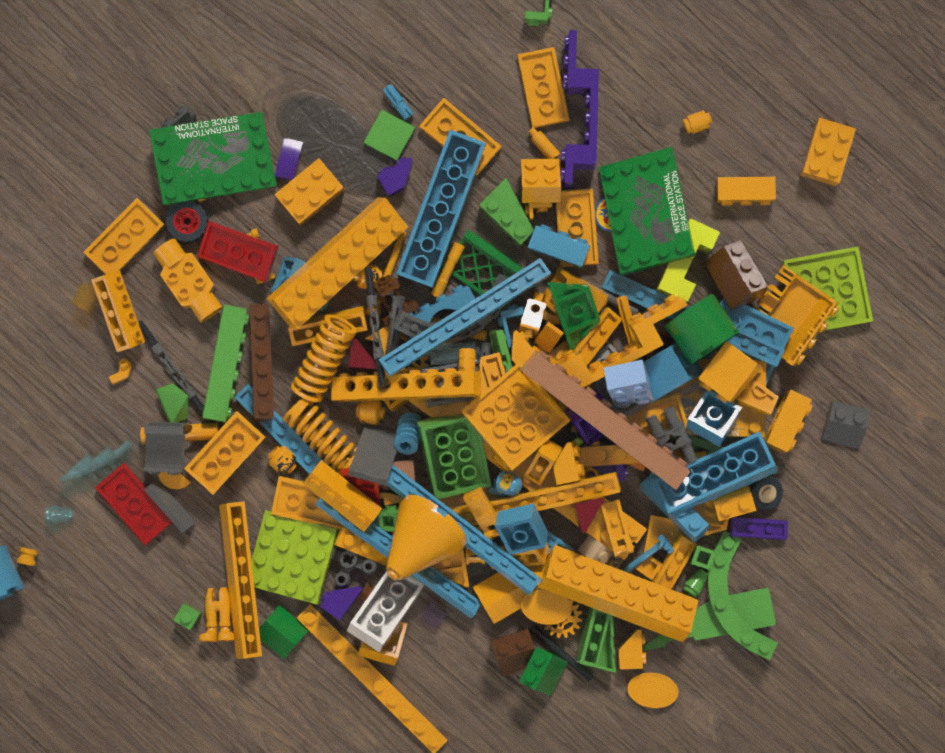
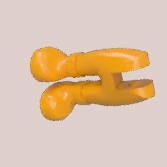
(211, 609)

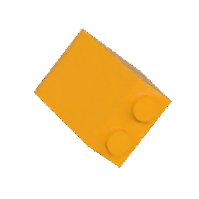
(565, 276)
(729, 373)

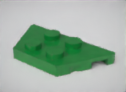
(574, 310)

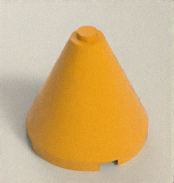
(422, 538)

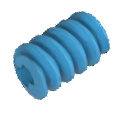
(407, 434)

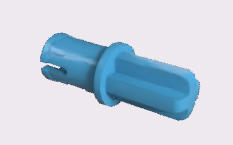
(398, 102)

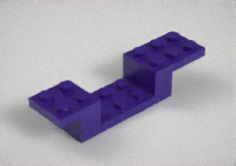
(580, 82)

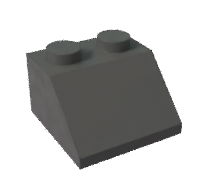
(845, 424)

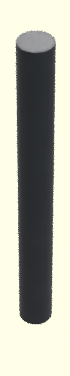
(561, 653)

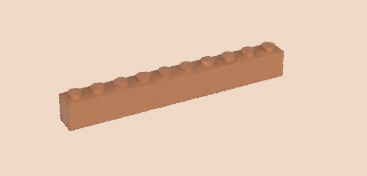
(605, 419)

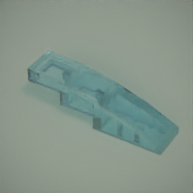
(92, 464)

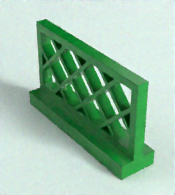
(491, 253)

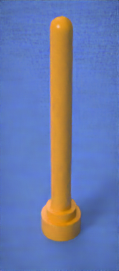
(390, 266)

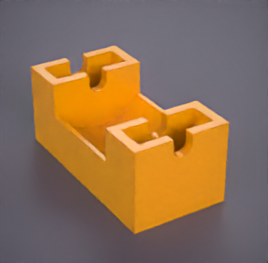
(225, 452)

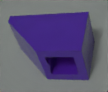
(395, 178)

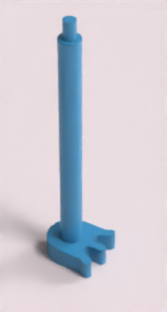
(663, 542)

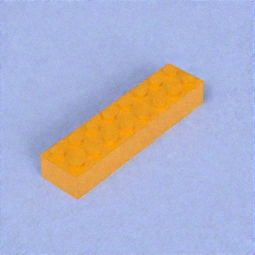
(337, 262)
(619, 593)

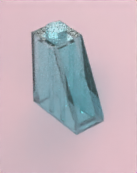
(449, 353)

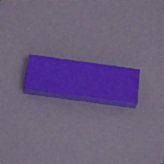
(758, 528)

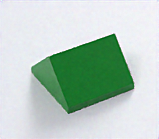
(282, 632)

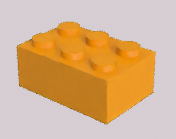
(827, 152)
(309, 192)
(787, 421)

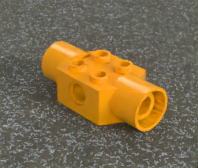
(187, 280)

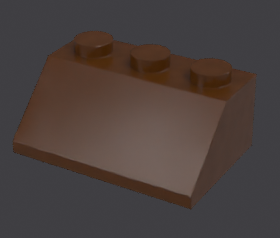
(736, 275)

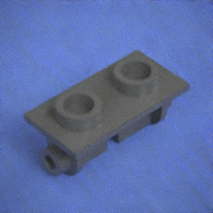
(182, 116)

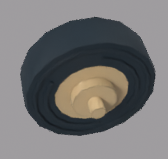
(766, 492)

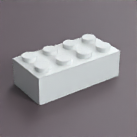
(384, 610)

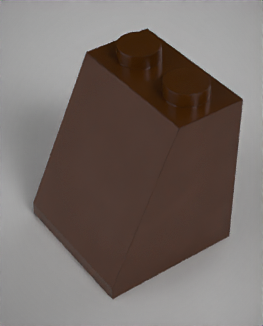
(513, 651)

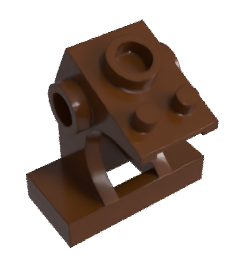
(384, 286)

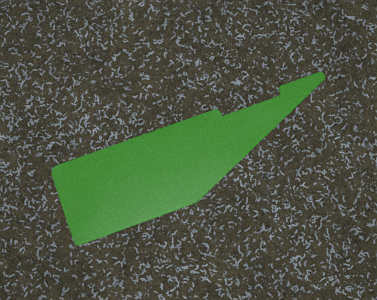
(752, 607)

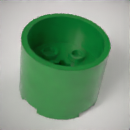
(702, 329)

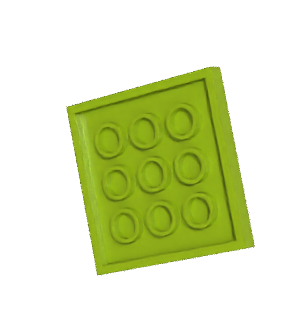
(841, 278)
(292, 557)

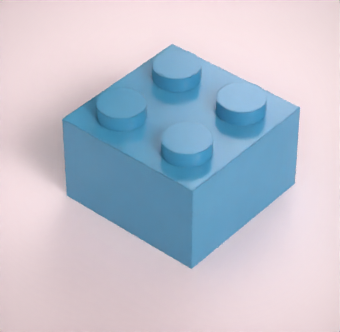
(713, 418)
(521, 529)

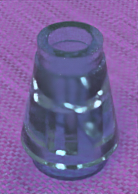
(58, 514)

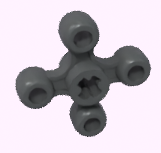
(347, 568)

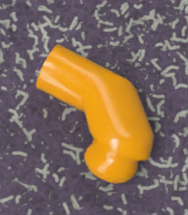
(123, 372)

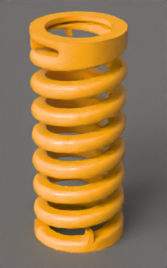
(319, 358)
(314, 437)

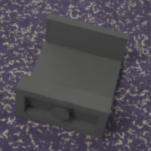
(164, 447)

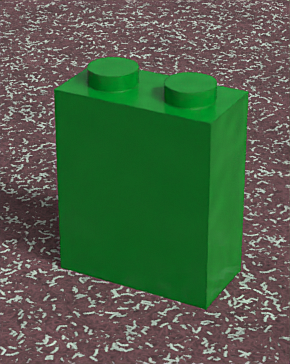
(543, 671)

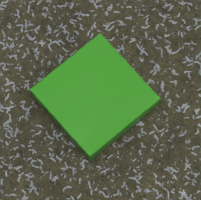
(389, 135)

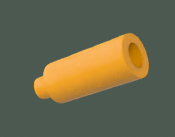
(543, 144)

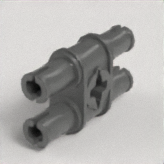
(675, 428)

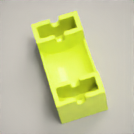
(673, 277)

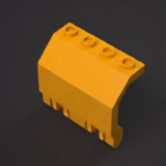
(800, 307)

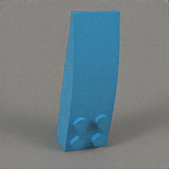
(719, 474)

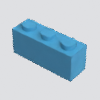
(559, 246)

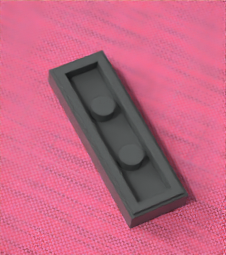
(170, 506)

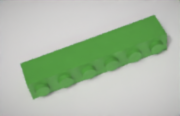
(224, 364)

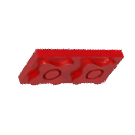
(237, 251)
(134, 506)

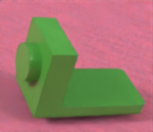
(537, 18)

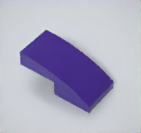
(288, 159)

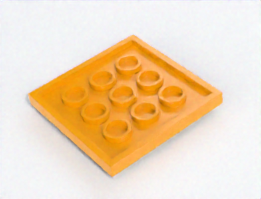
(515, 416)

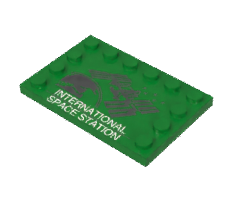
(212, 158)
(647, 211)

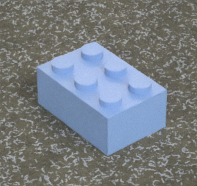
(628, 384)

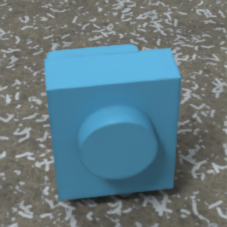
(512, 312)

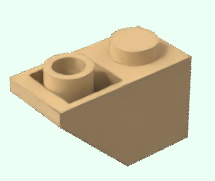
(595, 550)

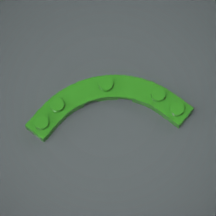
(723, 606)

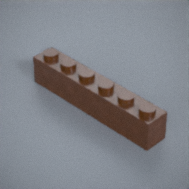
(261, 363)

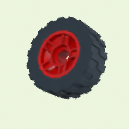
(181, 212)

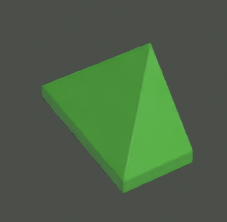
(173, 402)

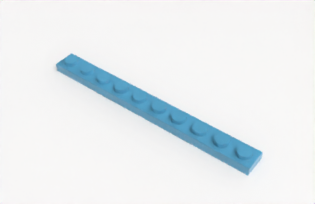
(647, 297)
(464, 317)
(285, 435)
(476, 541)
(430, 576)

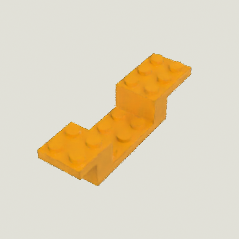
(644, 333)

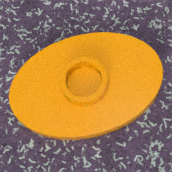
(546, 607)
(652, 690)

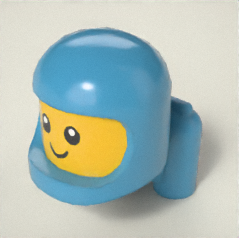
(506, 485)

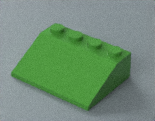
(453, 455)

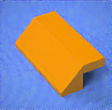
(501, 596)

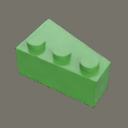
(507, 213)
(597, 642)

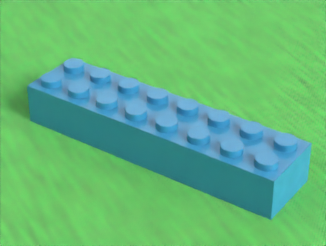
(441, 208)

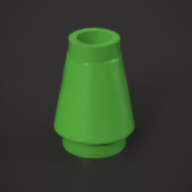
(695, 583)

